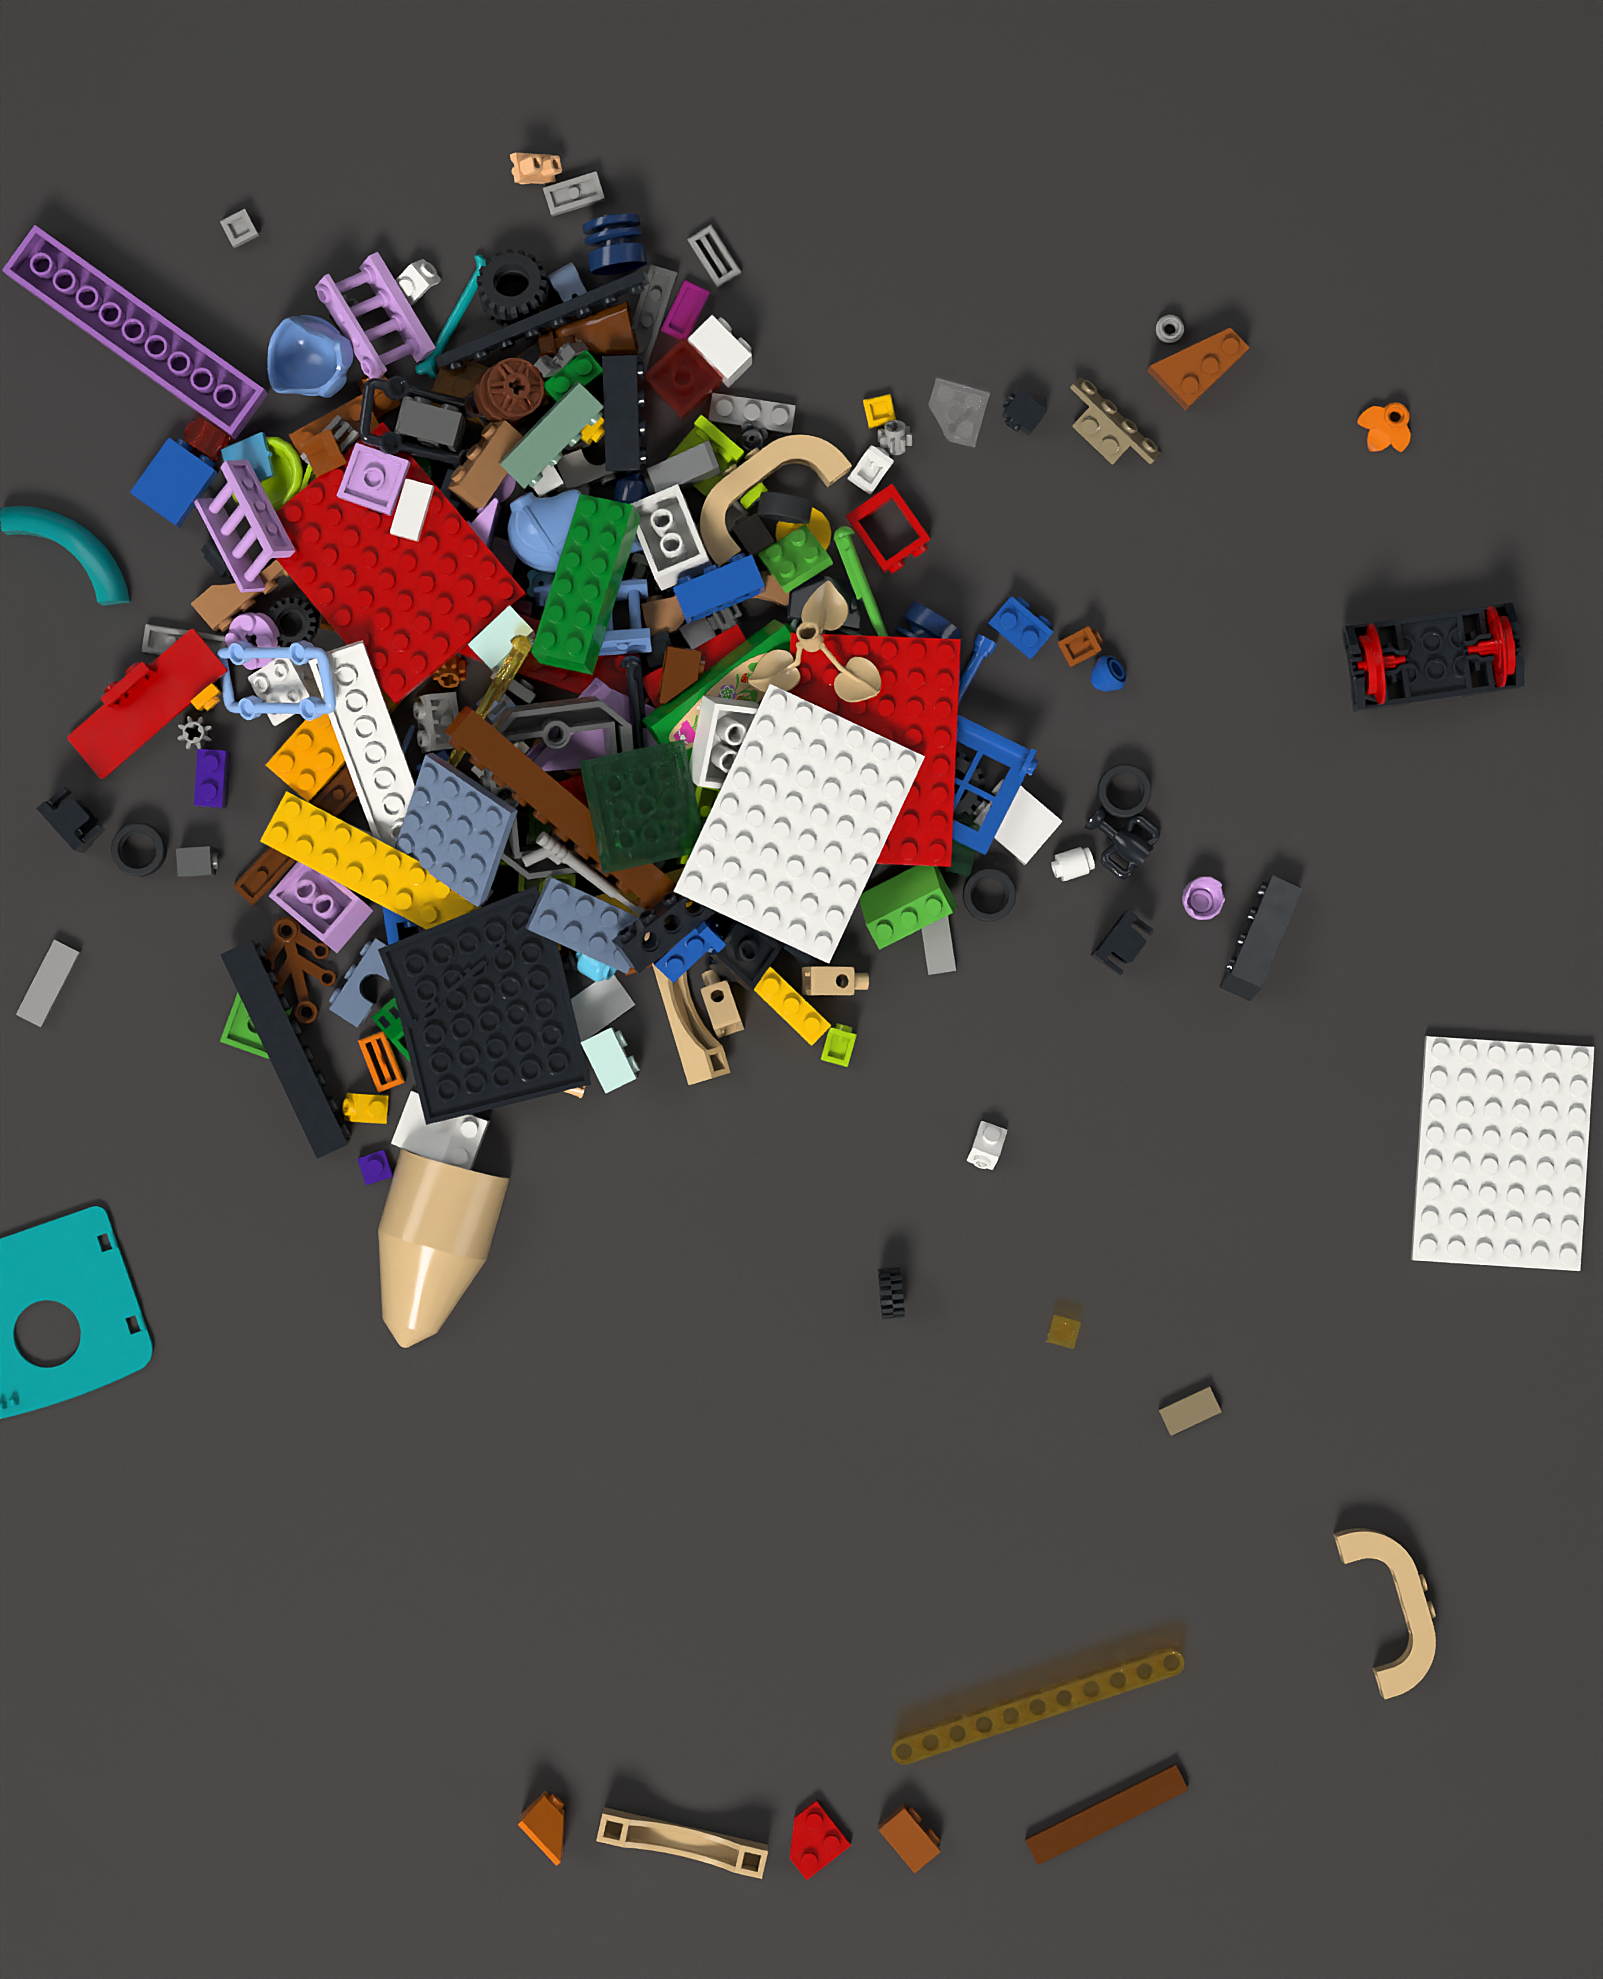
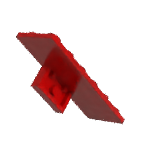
(145, 702)

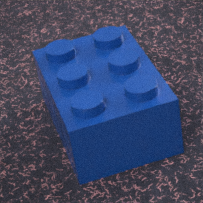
(718, 588)

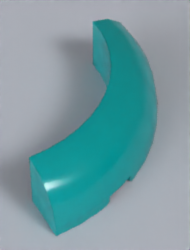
(84, 545)

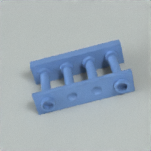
(619, 641)

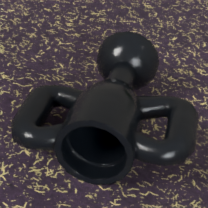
(1125, 842)

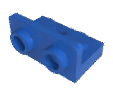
(1021, 626)

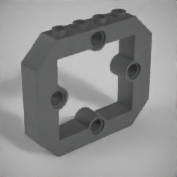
(534, 722)

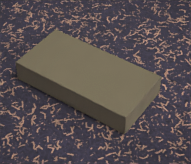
(1189, 1410)

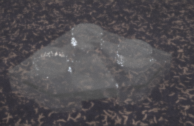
(958, 411)

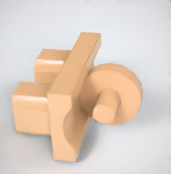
(535, 168)

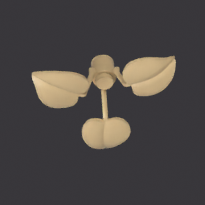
(822, 611)

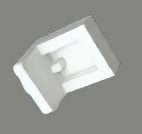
(417, 280)
(871, 469)
(987, 1146)

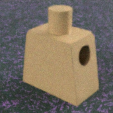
(823, 981)
(724, 1013)

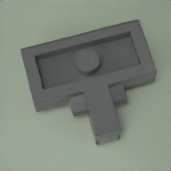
(568, 352)

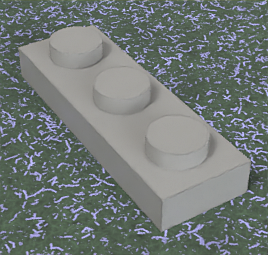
(762, 414)

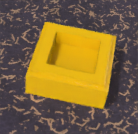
(879, 410)

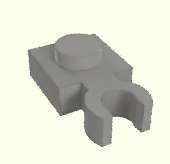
(521, 689)

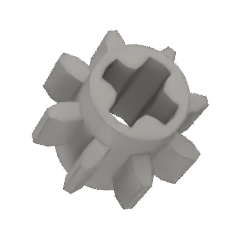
(895, 437)
(193, 725)

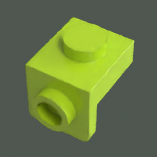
(839, 1045)

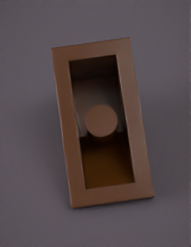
(678, 671)

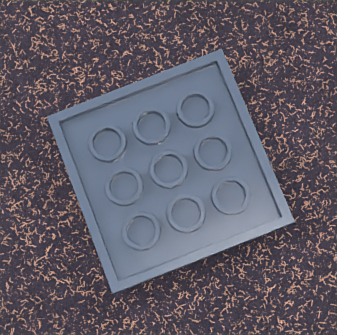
(456, 829)

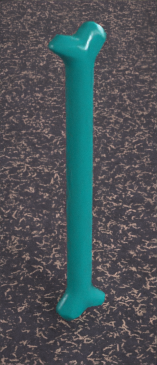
(429, 365)

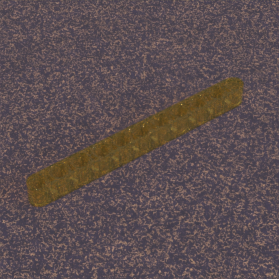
(1026, 1715)

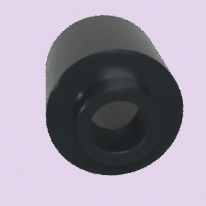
(215, 559)

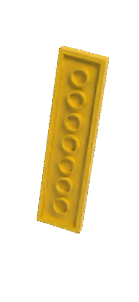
(362, 863)

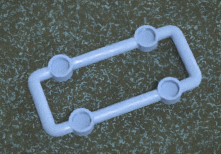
(300, 653)

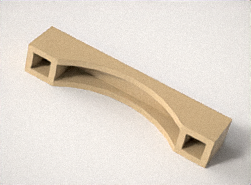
(698, 1049)
(717, 1849)

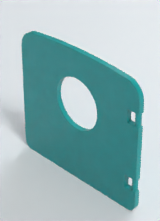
(68, 1266)

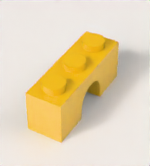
(791, 1006)

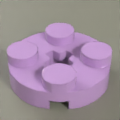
(253, 624)

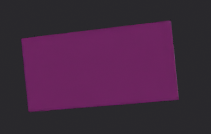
(685, 311)

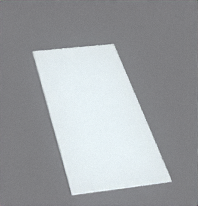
(599, 1006)

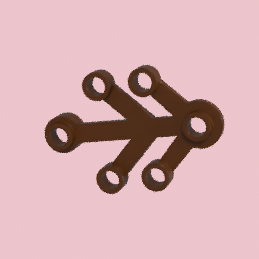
(296, 964)

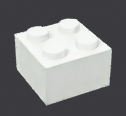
(721, 349)

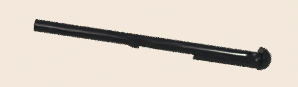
(636, 699)

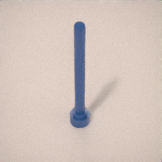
(982, 649)

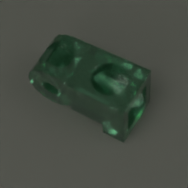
(962, 856)

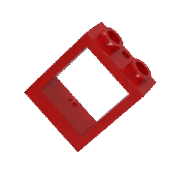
(871, 506)

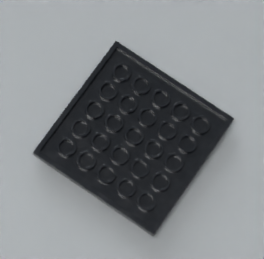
(499, 1035)

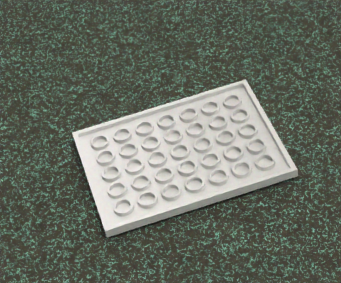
(799, 823)
(1502, 1153)

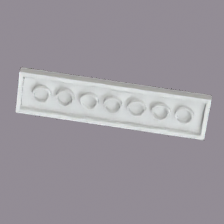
(368, 740)

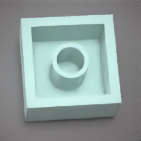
(494, 641)
(610, 1059)

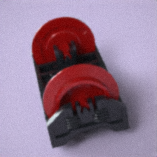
(1434, 656)

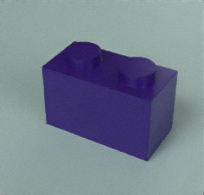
(211, 778)

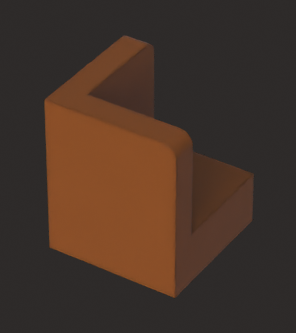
(323, 452)

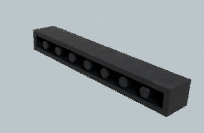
(285, 1048)

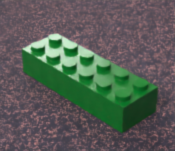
(586, 584)

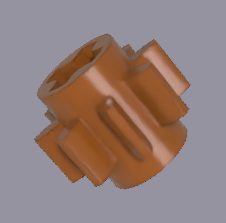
(451, 672)

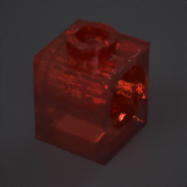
(206, 438)

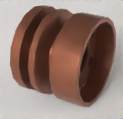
(495, 397)

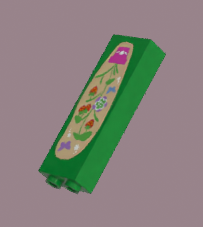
(725, 679)

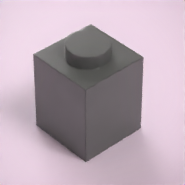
(196, 861)

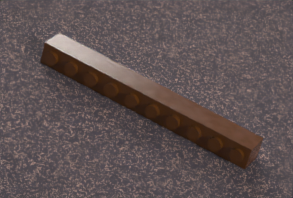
(549, 800)

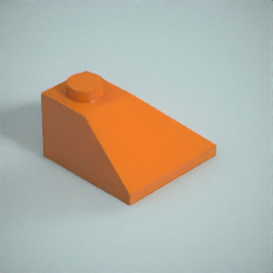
(545, 1825)

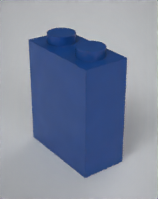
(174, 481)

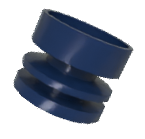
(613, 238)
(926, 624)

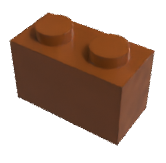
(909, 1837)

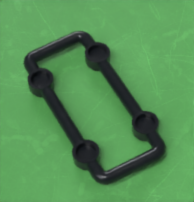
(390, 442)

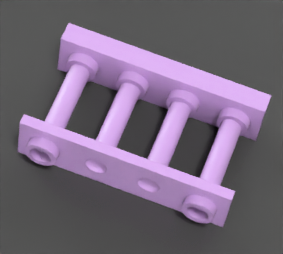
(394, 303)
(263, 522)

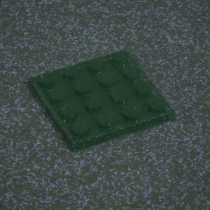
(642, 805)

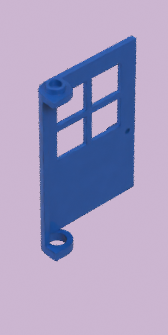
(1005, 751)

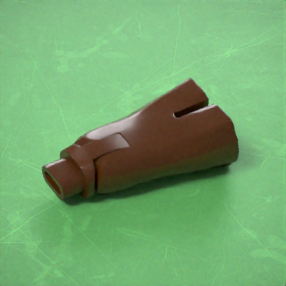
(603, 332)

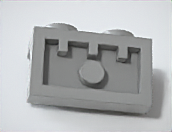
(434, 715)

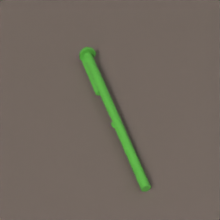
(857, 576)

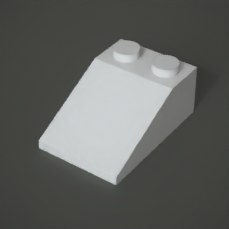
(447, 1141)

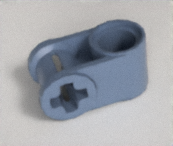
(567, 282)

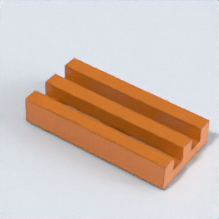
(390, 1083)

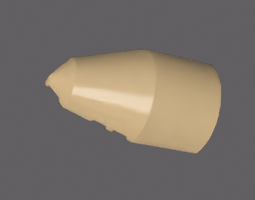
(433, 1241)

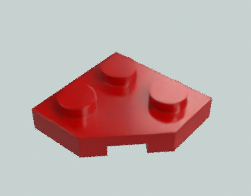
(815, 1840)

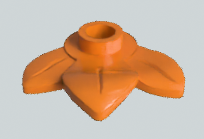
(1383, 430)

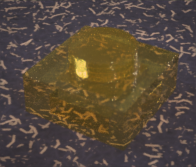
(1063, 1331)

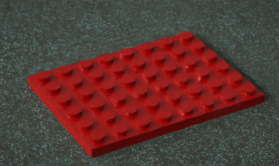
(396, 594)
(913, 710)

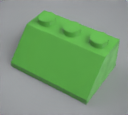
(906, 904)

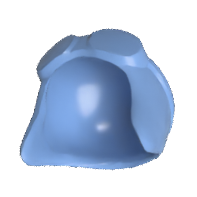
(308, 357)
(540, 528)

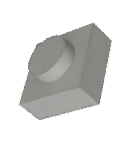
(239, 228)

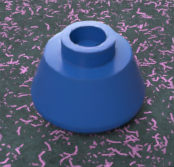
(1108, 674)

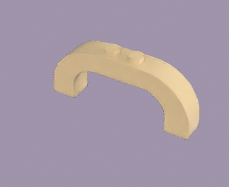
(759, 464)
(1416, 1660)

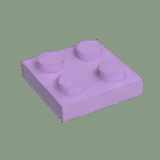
(373, 479)

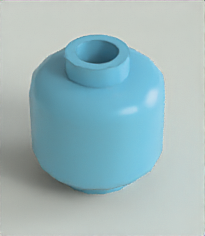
(594, 969)

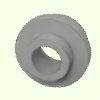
(1169, 320)

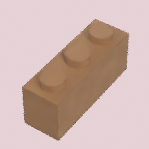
(481, 472)

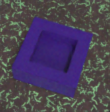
(375, 1167)

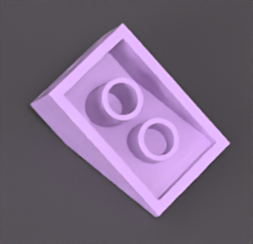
(321, 905)

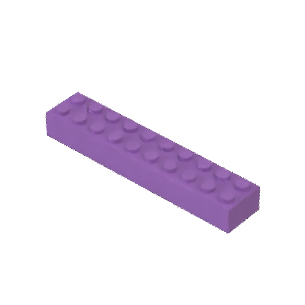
(135, 332)

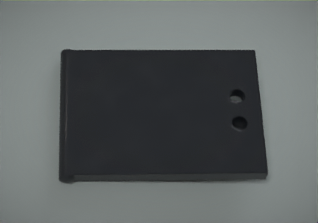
(801, 594)

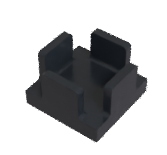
(71, 820)
(1122, 942)
(745, 956)

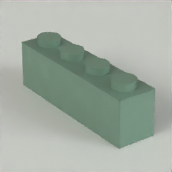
(551, 434)

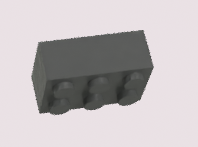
(433, 426)

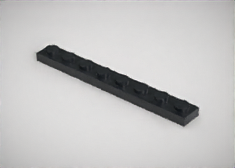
(532, 326)

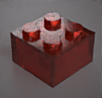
(683, 379)

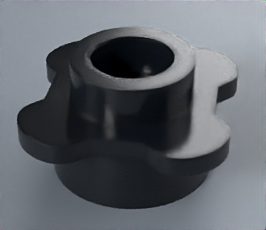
(749, 430)

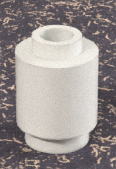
(1073, 863)

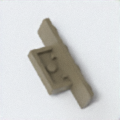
(1107, 429)

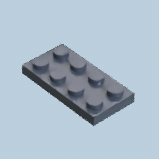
(580, 922)

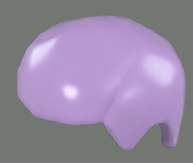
(1203, 898)

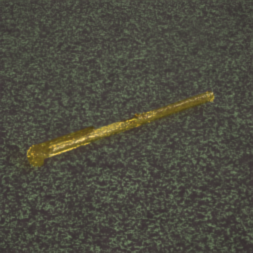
(505, 675)

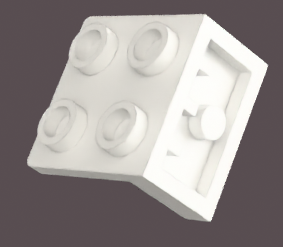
(284, 682)

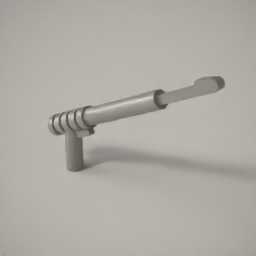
(558, 853)

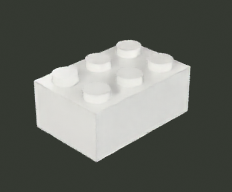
(670, 537)
(718, 738)

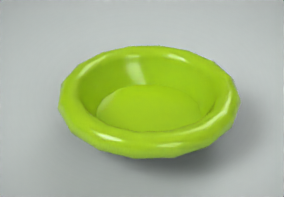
(287, 472)

